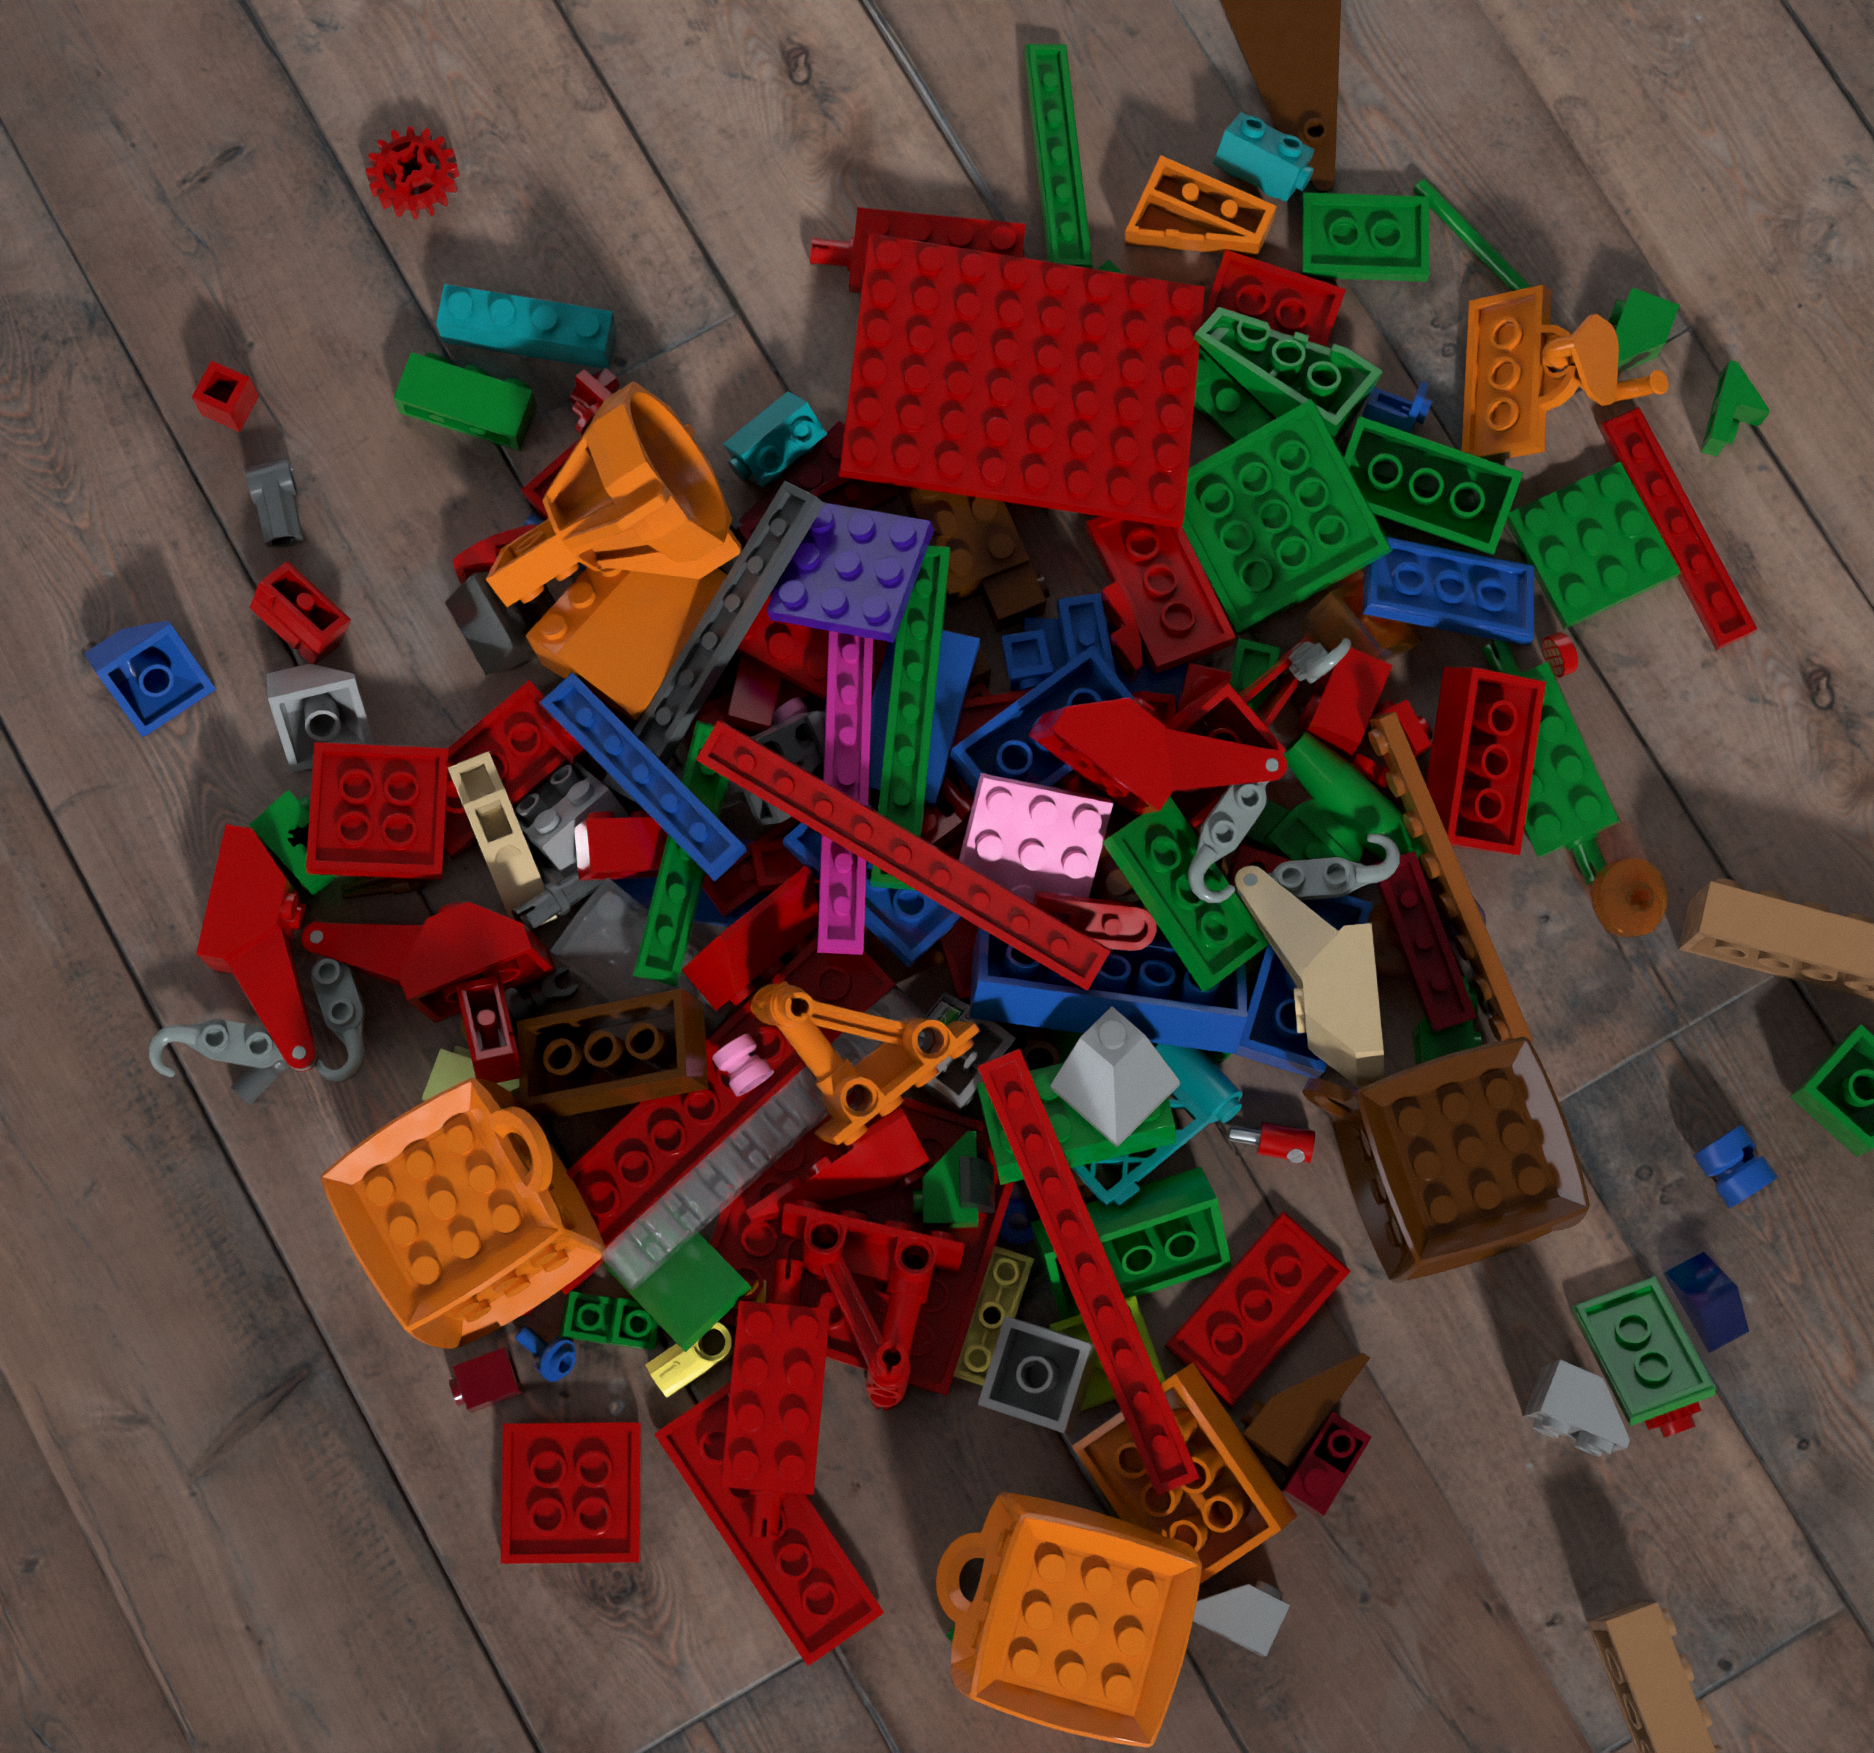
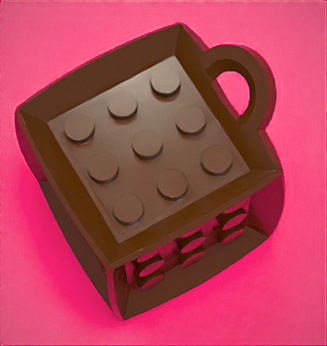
(1457, 1157)

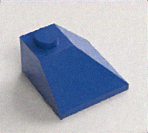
(149, 674)

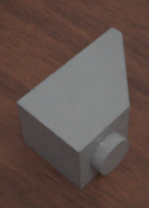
(1244, 1615)

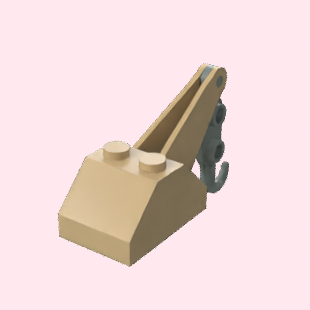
(1330, 967)

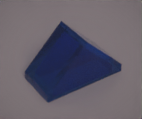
(1709, 1300)

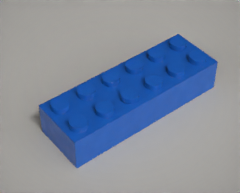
(1143, 985)

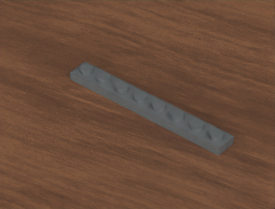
(725, 623)

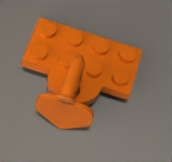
(1515, 365)

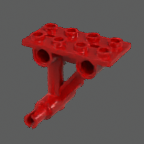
(880, 1255)

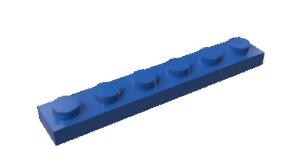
(644, 777)

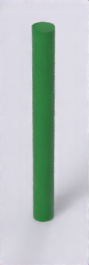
(1470, 237)

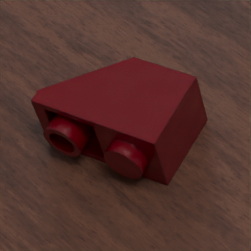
(1325, 1465)

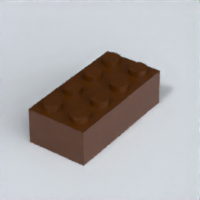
(978, 534)
(612, 1054)

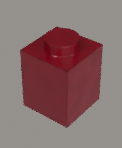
(485, 1380)

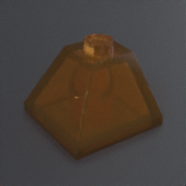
(1342, 617)

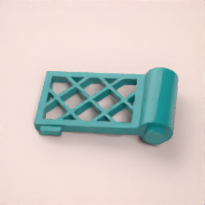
(1202, 1093)

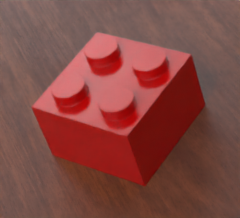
(1345, 701)

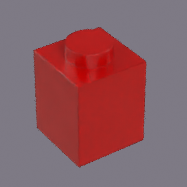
(225, 396)

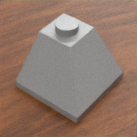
(316, 706)
(1114, 1077)

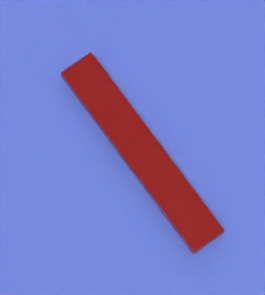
(1700, 566)

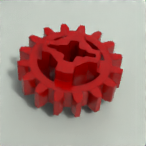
(419, 188)

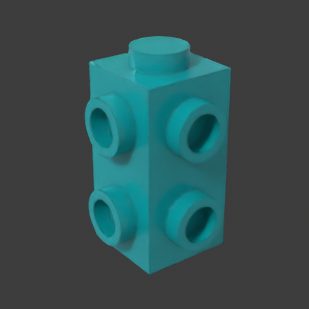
(1264, 157)
(774, 440)

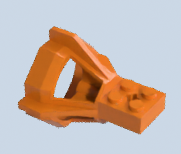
(631, 506)

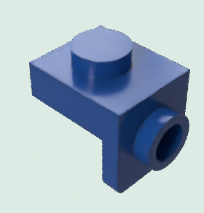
(1397, 411)
(1026, 659)

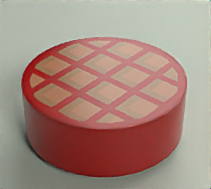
(1560, 653)

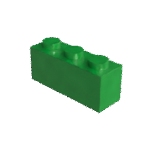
(465, 400)

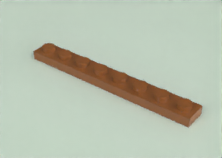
(1442, 864)

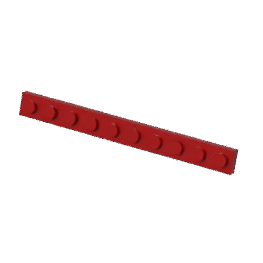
(903, 855)
(1088, 1272)

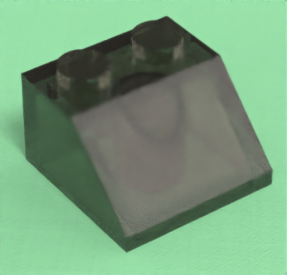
(491, 628)

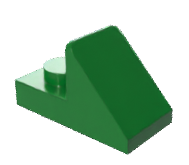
(1733, 402)

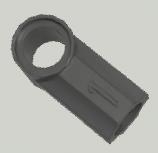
(273, 490)

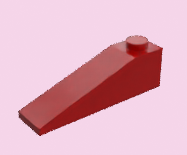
(875, 1163)

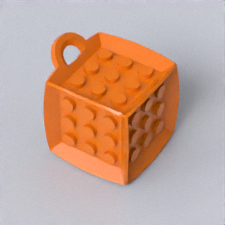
(462, 1214)
(1071, 1618)

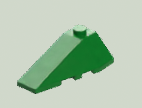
(1289, 369)

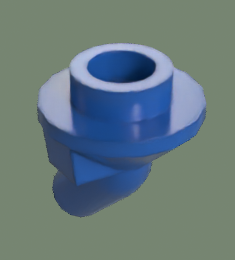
(549, 1356)

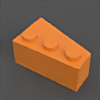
(1198, 214)

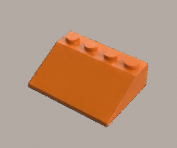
(622, 631)
(1220, 1513)

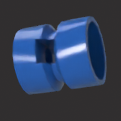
(1735, 1166)

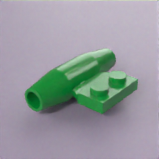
(1341, 810)

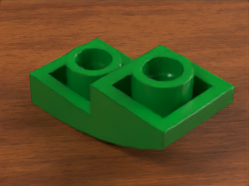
(607, 1321)

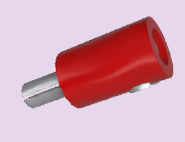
(1277, 1141)

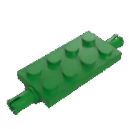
(1566, 790)

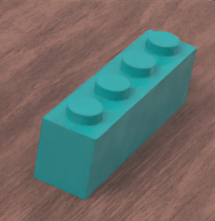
(526, 326)

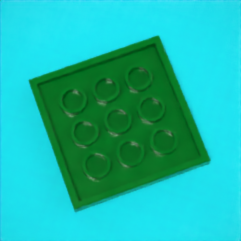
(1279, 518)

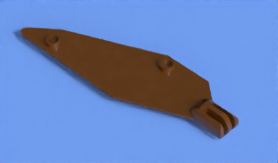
(1296, 69)

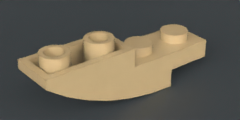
(497, 831)

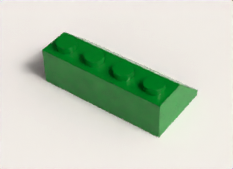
(1431, 485)
(1151, 1241)

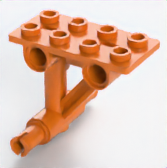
(878, 1076)

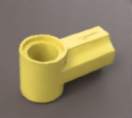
(678, 1368)

